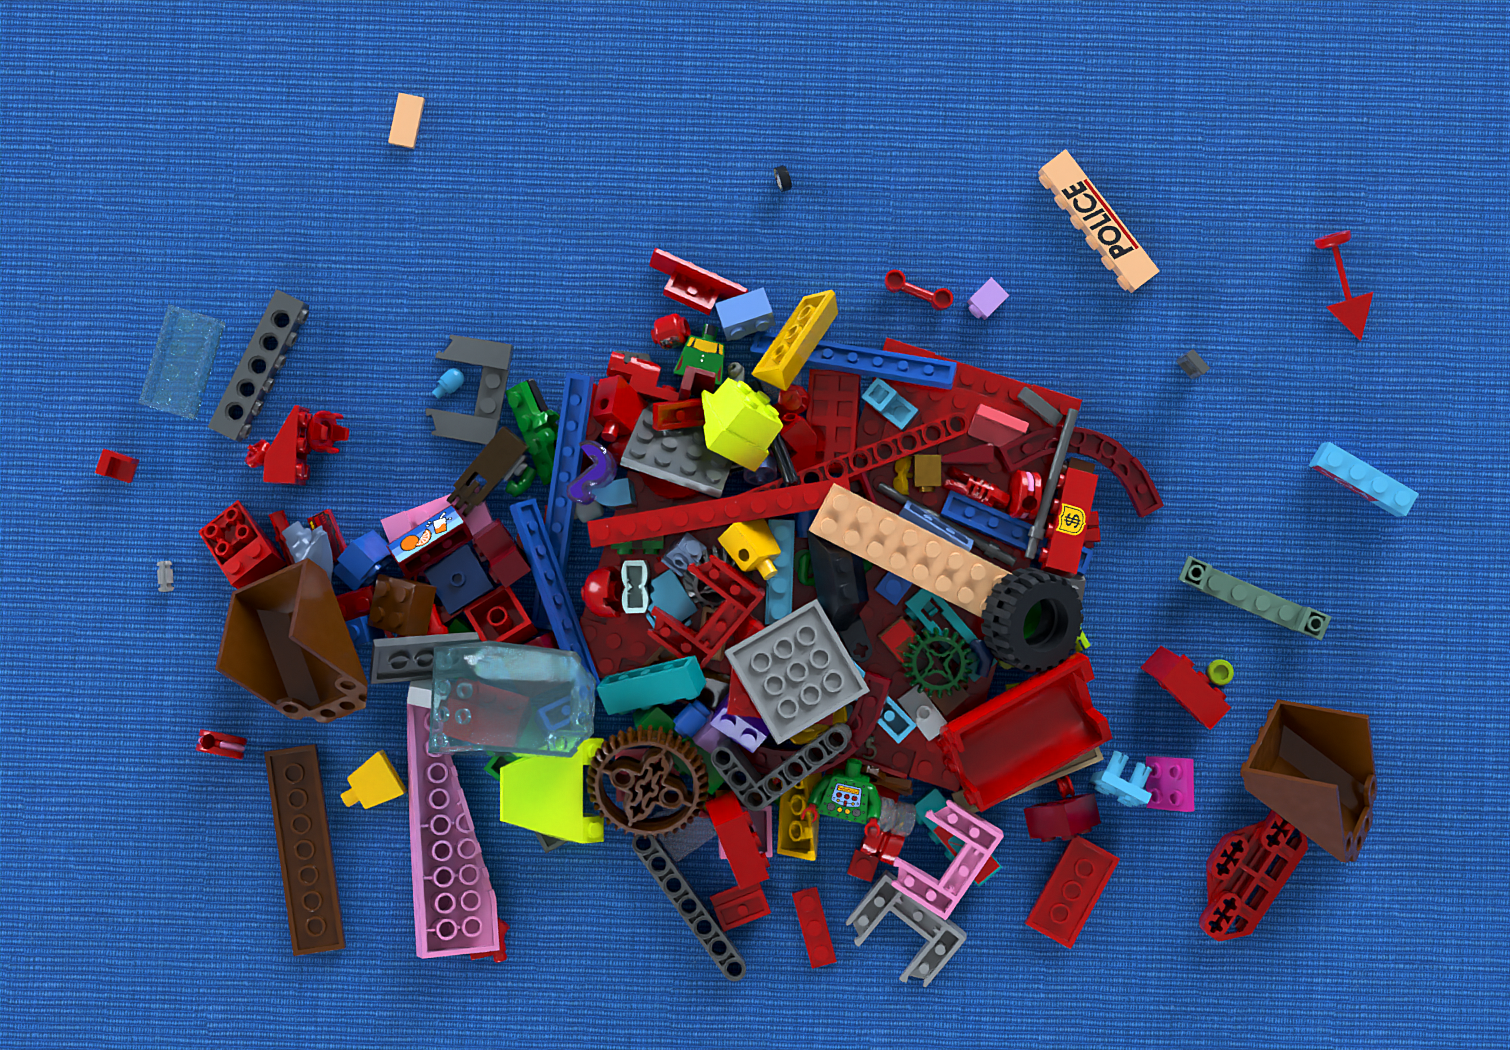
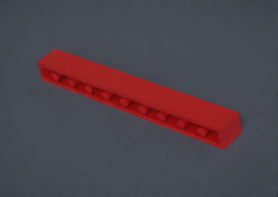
(711, 513)

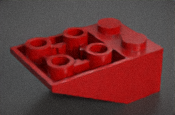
(288, 453)
(241, 546)

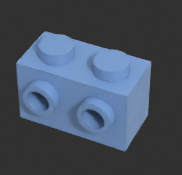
(745, 314)

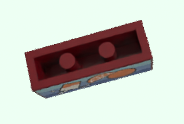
(430, 541)

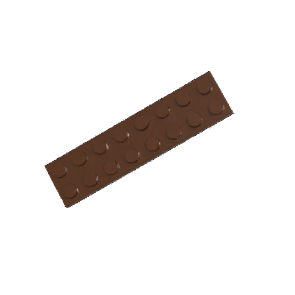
(305, 849)

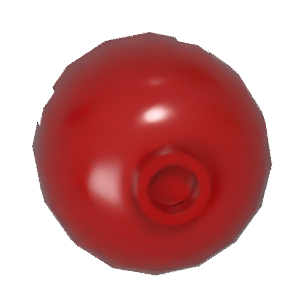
(604, 592)

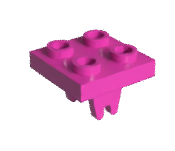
(1170, 783)

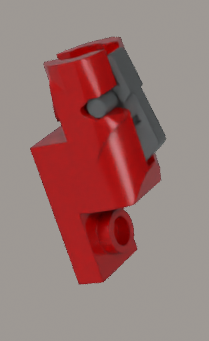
(641, 374)

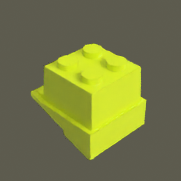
(740, 423)

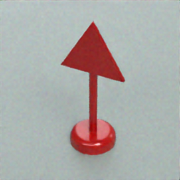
(1352, 311)

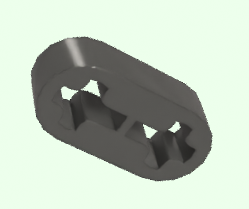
(1039, 406)

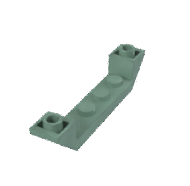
(1254, 599)

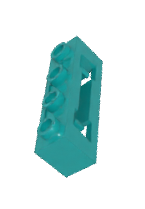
(920, 601)

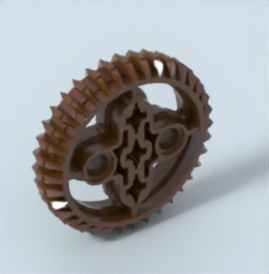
(634, 816)

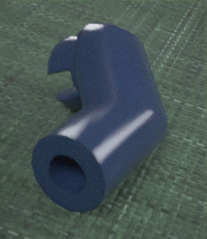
(984, 655)

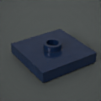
(459, 579)

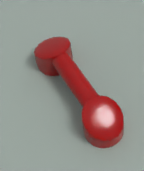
(939, 300)

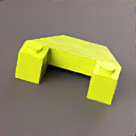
(548, 795)

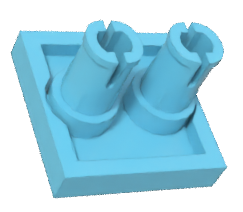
(1129, 792)

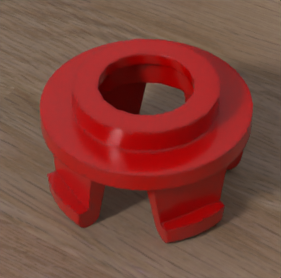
(323, 435)

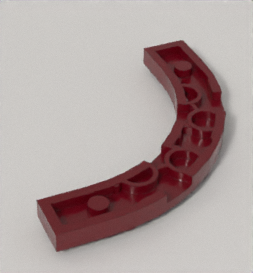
(1095, 446)
(861, 722)

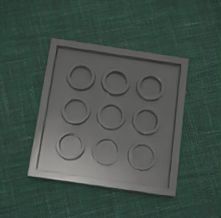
(676, 455)

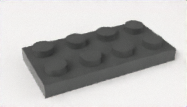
(410, 657)

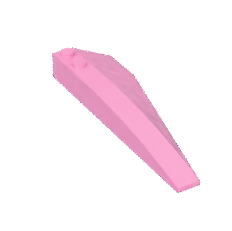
(449, 878)

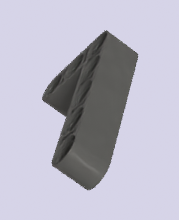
(784, 771)

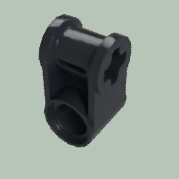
(854, 635)

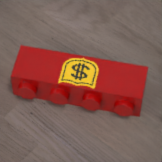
(1068, 523)

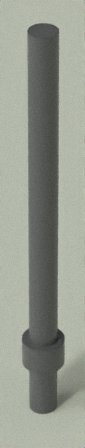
(1037, 531)
(990, 548)

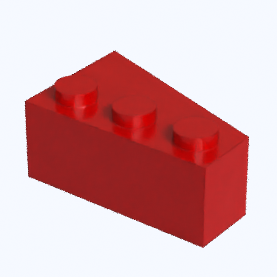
(1187, 686)
(737, 840)

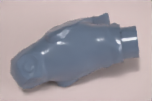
(310, 545)

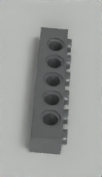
(246, 373)

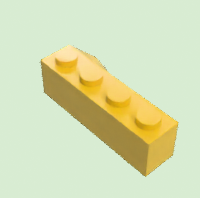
(798, 836)

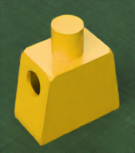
(752, 546)
(374, 782)

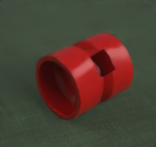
(886, 846)

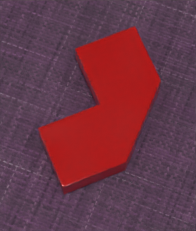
(804, 443)

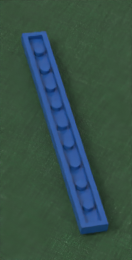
(565, 469)

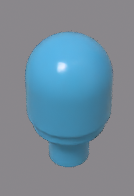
(449, 382)

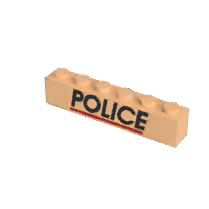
(1098, 221)

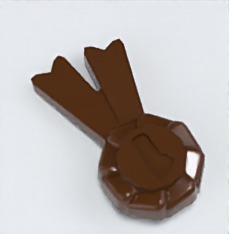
(877, 777)

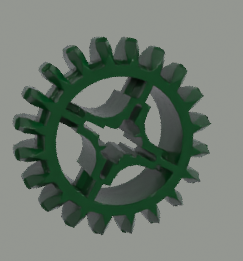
(955, 648)

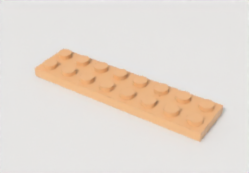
(906, 549)

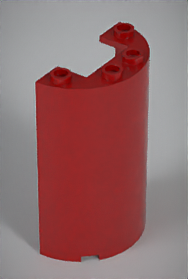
(1024, 733)

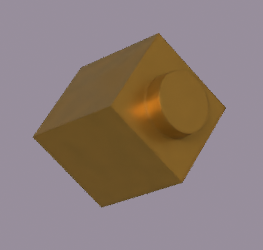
(926, 472)

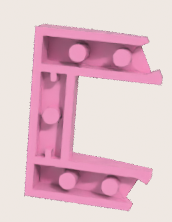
(407, 520)
(944, 894)

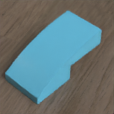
(890, 404)

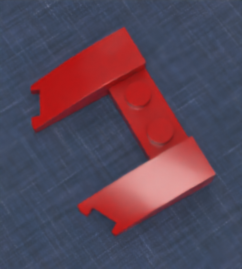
(740, 597)

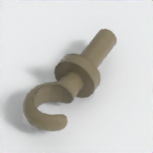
(868, 744)

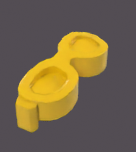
(902, 467)

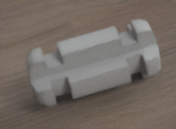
(165, 576)

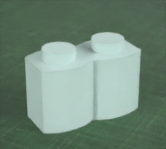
(636, 593)

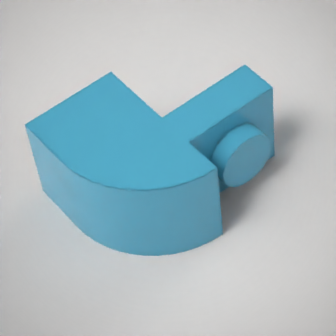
(617, 495)

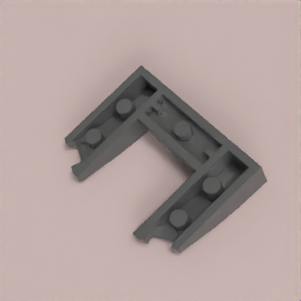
(496, 365)

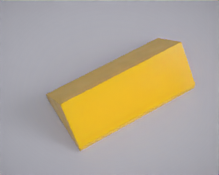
(797, 339)

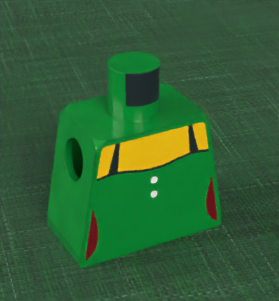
(703, 354)

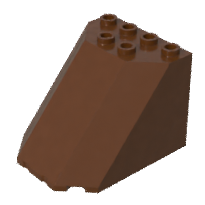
(293, 645)
(1316, 774)

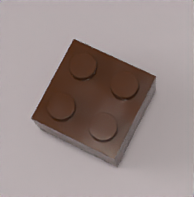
(401, 605)

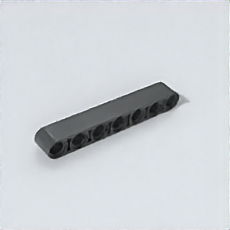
(691, 917)

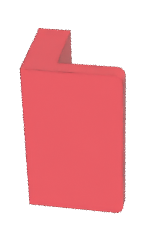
(995, 426)

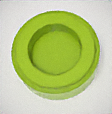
(1220, 672)

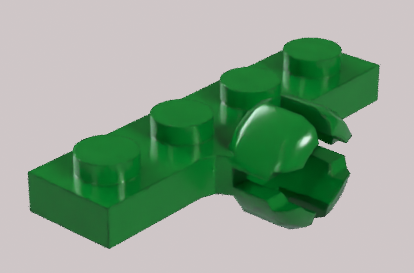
(536, 427)

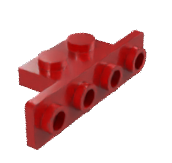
(693, 284)

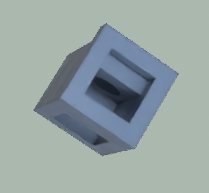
(683, 552)

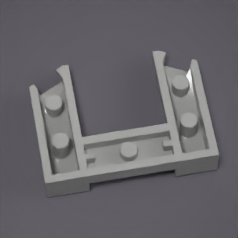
(942, 935)

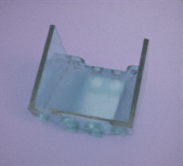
(509, 701)

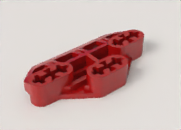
(1247, 870)

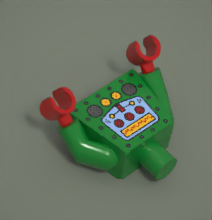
(846, 796)

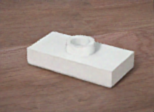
(922, 712)

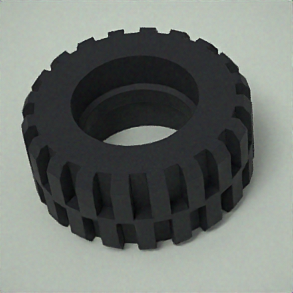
(1056, 629)

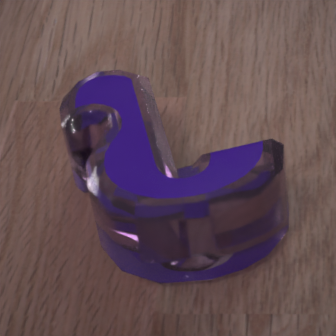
(596, 476)

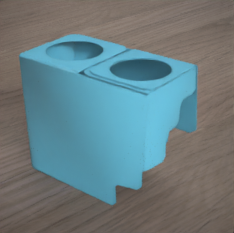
(670, 596)

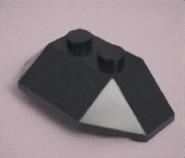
(838, 581)

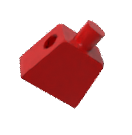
(617, 407)

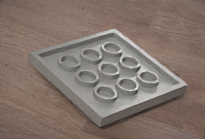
(796, 671)

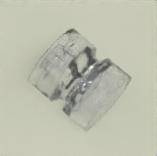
(896, 817)

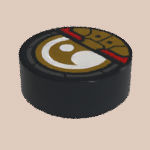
(782, 178)

